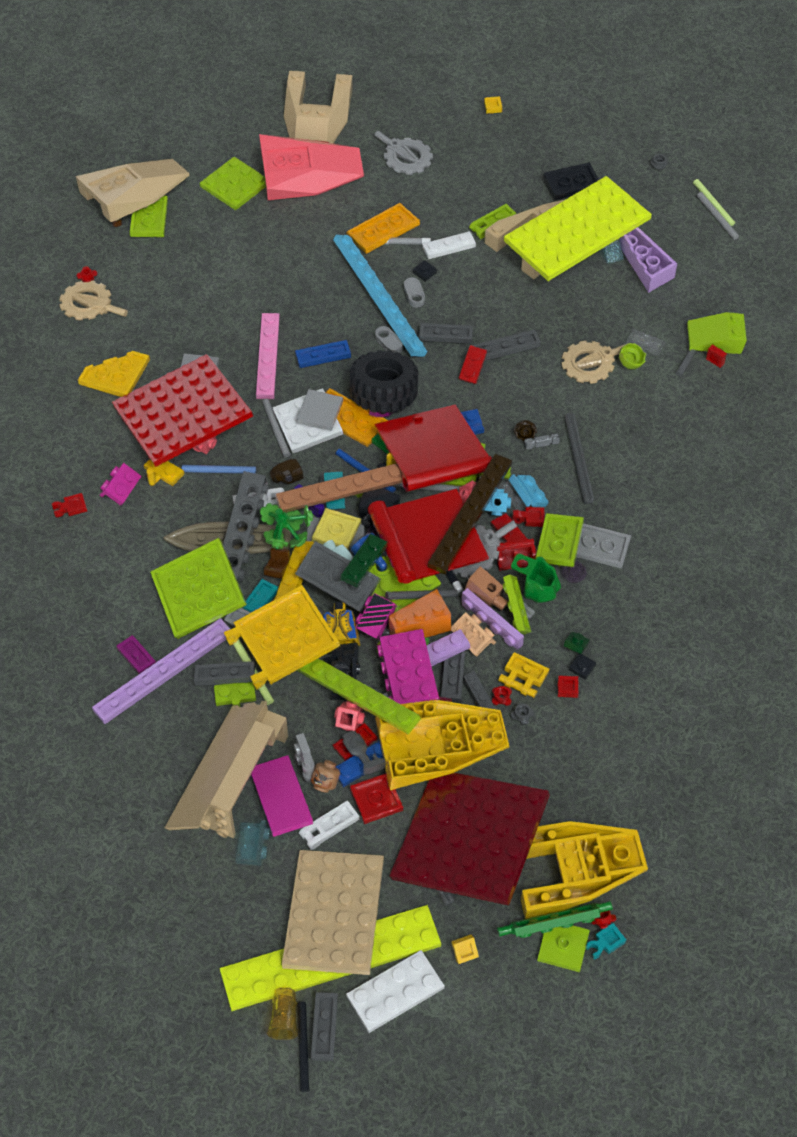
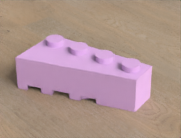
(647, 259)

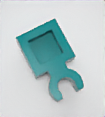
(608, 940)

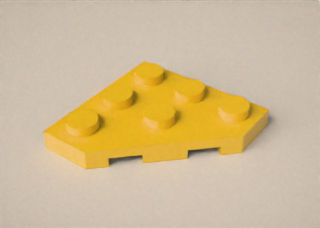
(115, 374)

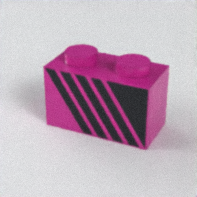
(375, 616)

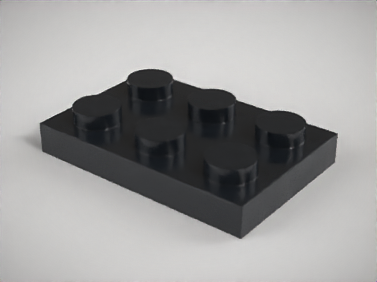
(570, 180)

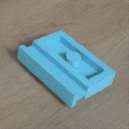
(528, 490)

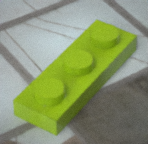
(516, 604)

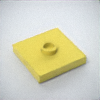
(336, 527)

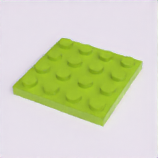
(198, 588)

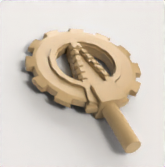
(94, 304)
(598, 356)

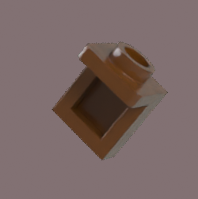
(278, 563)

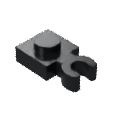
(344, 653)

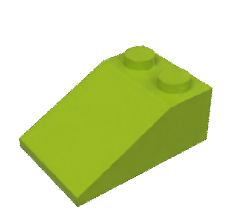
(721, 330)

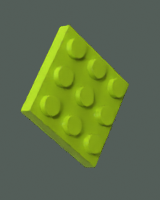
(234, 183)

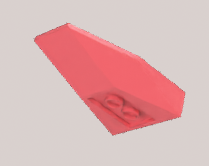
(306, 166)

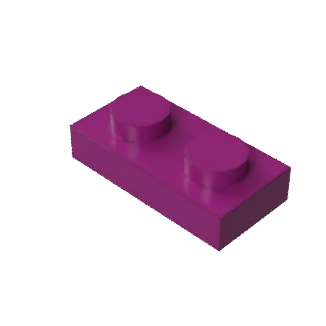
(135, 654)

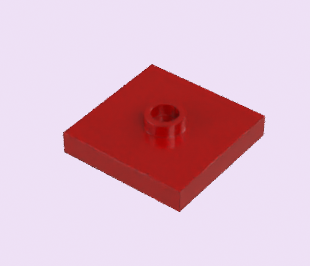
(375, 798)

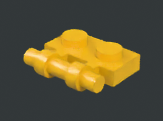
(527, 670)

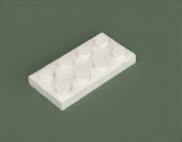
(395, 991)

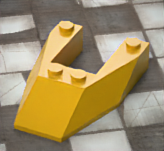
(589, 861)

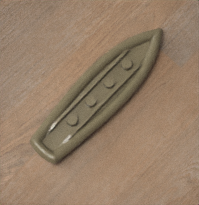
(199, 534)

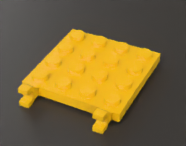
(284, 635)

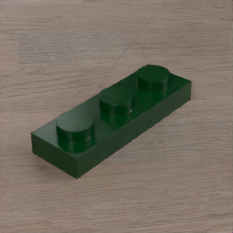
(363, 560)

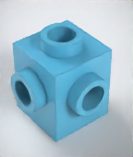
(505, 503)

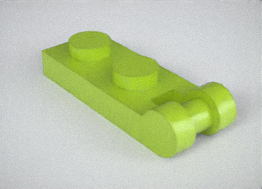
(489, 219)

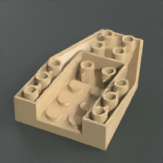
(130, 186)

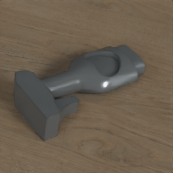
(356, 746)

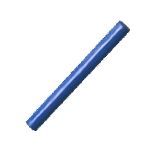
(357, 465)

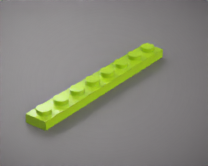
(361, 695)

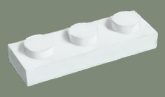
(449, 245)

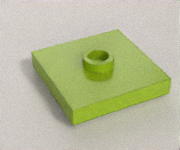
(564, 947)

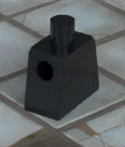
(369, 497)

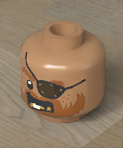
(325, 776)

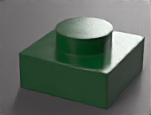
(576, 642)

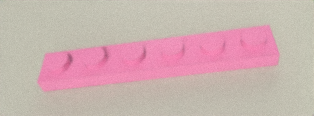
(267, 356)

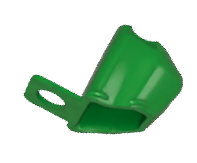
(541, 579)

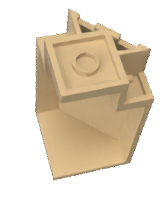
(227, 768)

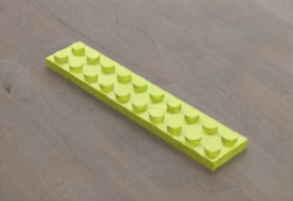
(394, 939)

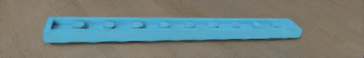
(380, 296)

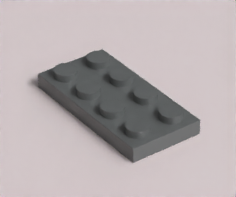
(324, 570)

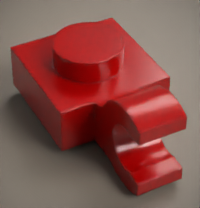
(531, 516)

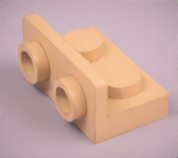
(476, 635)

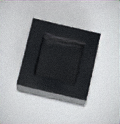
(424, 270)
(582, 666)

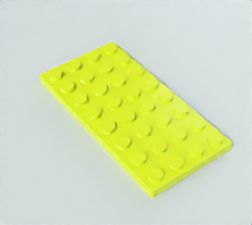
(577, 228)

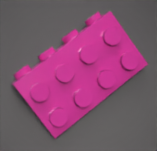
(407, 667)

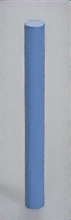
(218, 469)

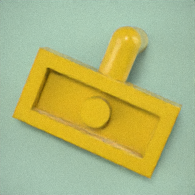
(166, 471)

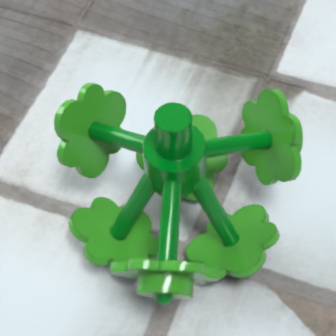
(289, 520)

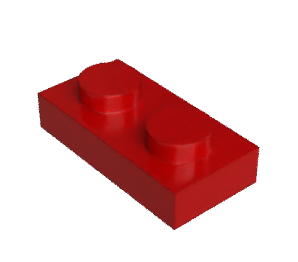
(473, 364)

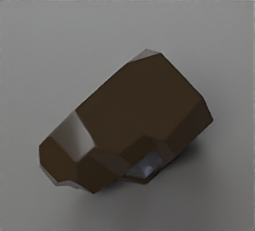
(287, 472)

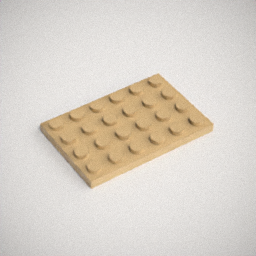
(333, 912)

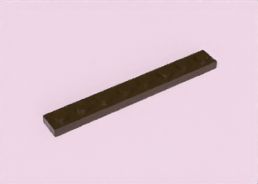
(469, 514)

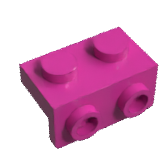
(120, 484)

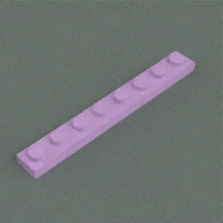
(161, 672)

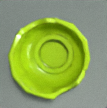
(632, 356)

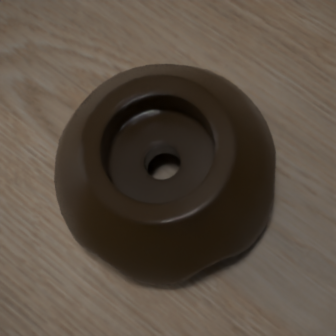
(523, 434)

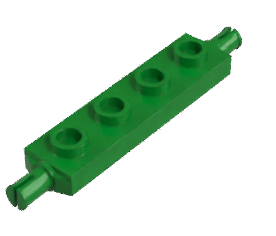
(546, 923)

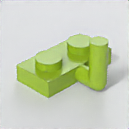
(234, 693)

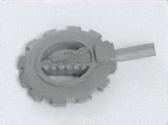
(401, 149)
(490, 542)

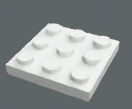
(300, 435)

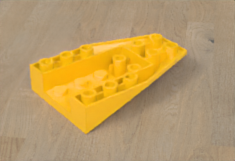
(441, 742)

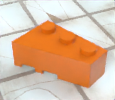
(425, 613)

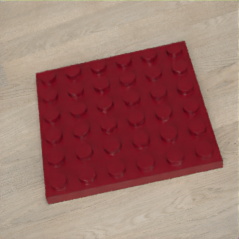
(471, 837)

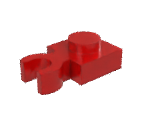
(73, 505)

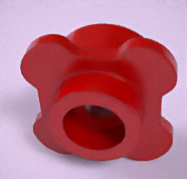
(87, 274)
(501, 690)
(604, 920)

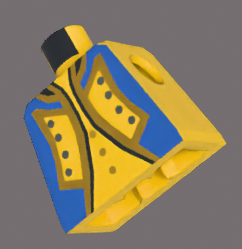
(342, 624)

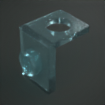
(613, 252)

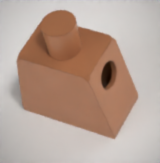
(486, 588)

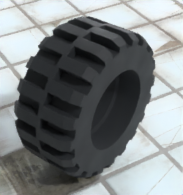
(383, 381)

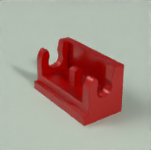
(509, 550)

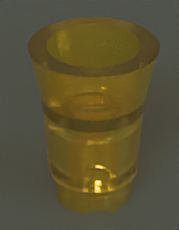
(283, 1015)

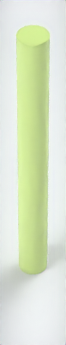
(701, 188)
(245, 658)

